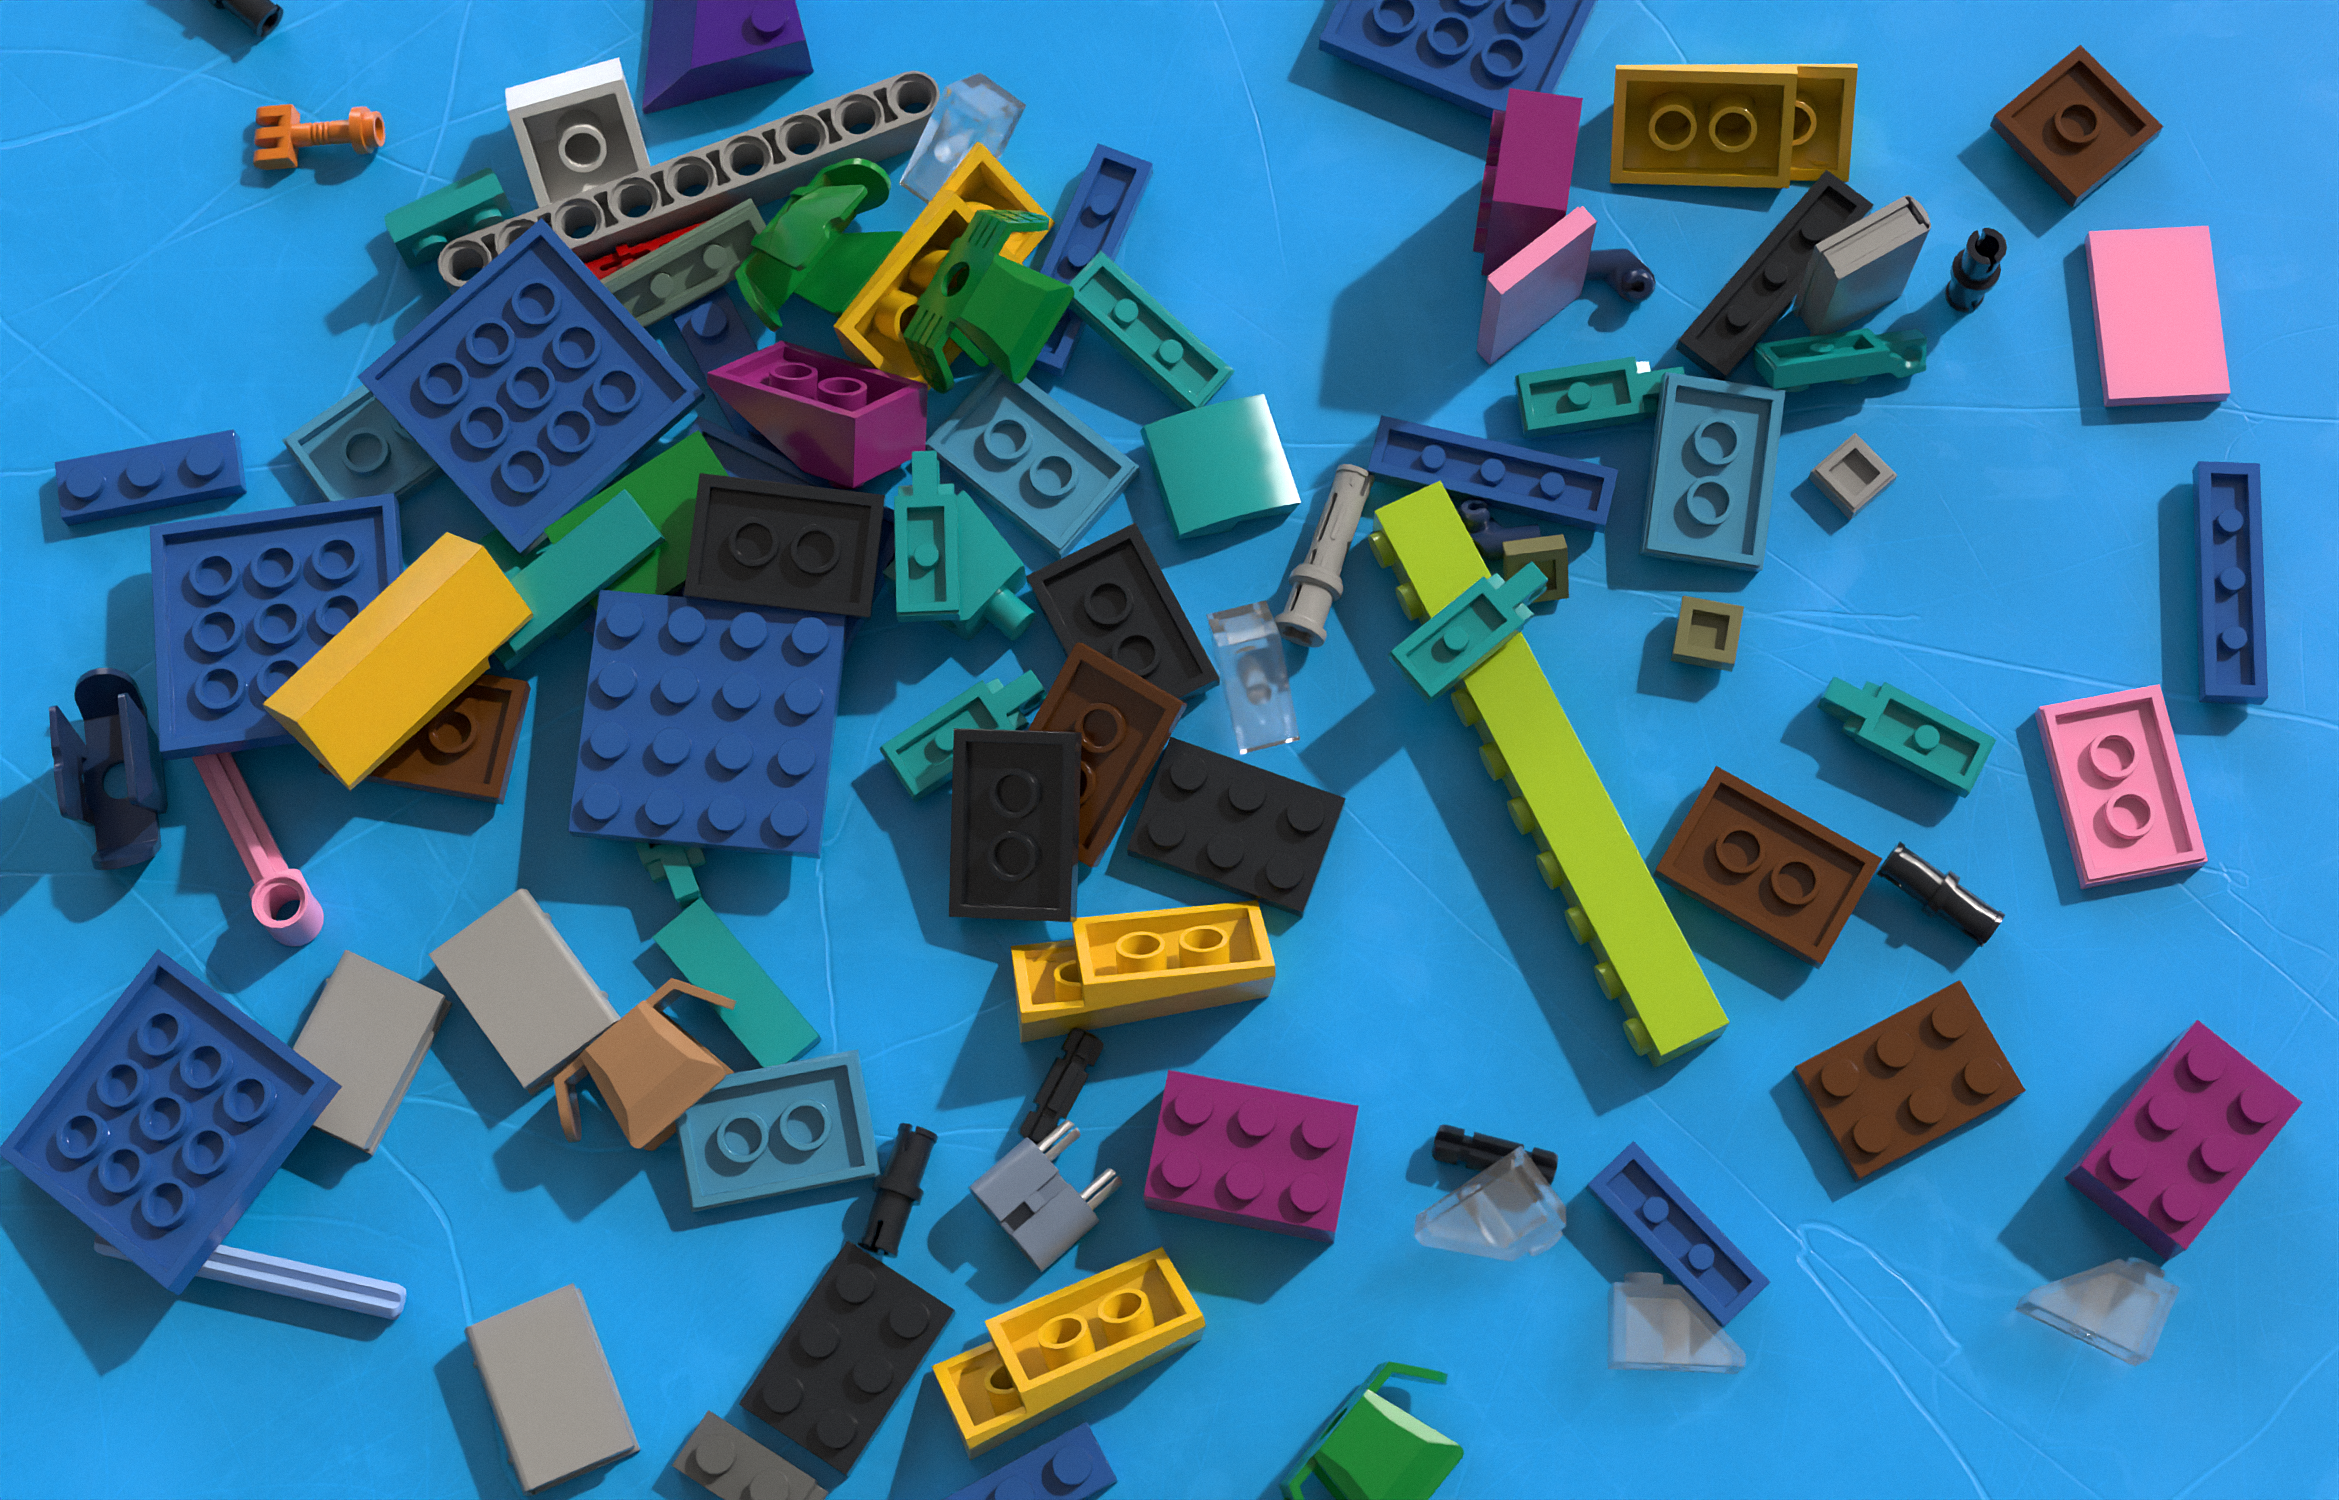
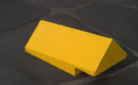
(1732, 124)
(881, 312)
(401, 659)
(1142, 968)
(1068, 1349)

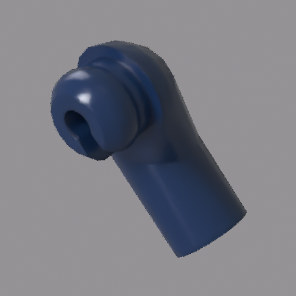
(1622, 273)
(1487, 532)

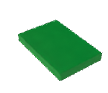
(667, 495)

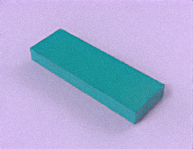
(1147, 334)
(582, 566)
(719, 963)

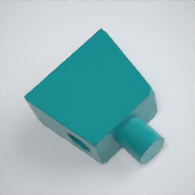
(988, 578)

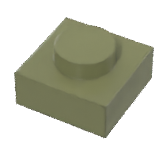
(1548, 554)
(1707, 633)

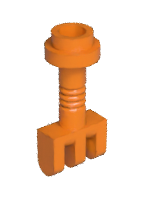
(286, 134)

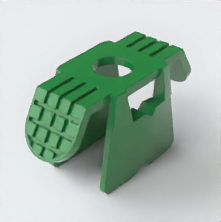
(806, 246)
(995, 311)
(1377, 1448)

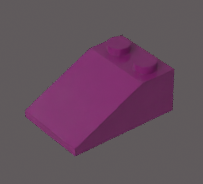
(827, 411)

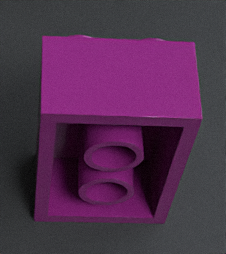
(1525, 173)
(2183, 1140)
(1250, 1156)

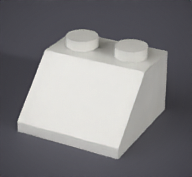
(576, 130)

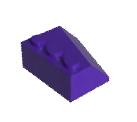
(720, 48)

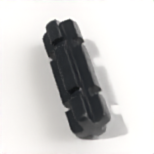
(1061, 1085)
(1485, 1150)

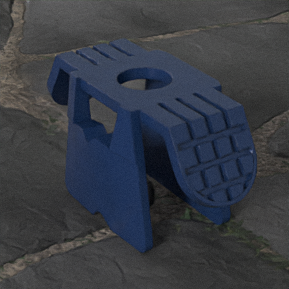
(114, 734)

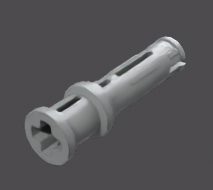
(1317, 580)

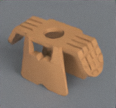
(645, 1070)

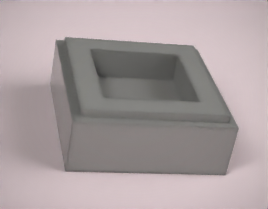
(1852, 476)

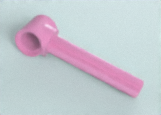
(271, 877)

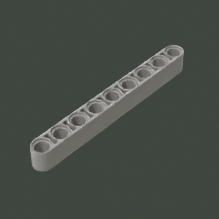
(717, 168)

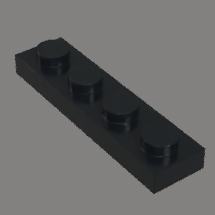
(1769, 279)

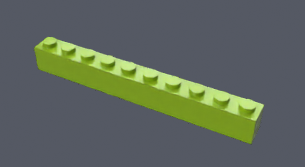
(1556, 794)

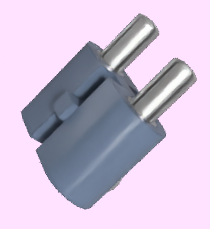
(1036, 1203)

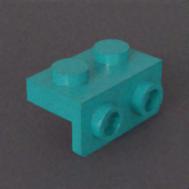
(447, 214)

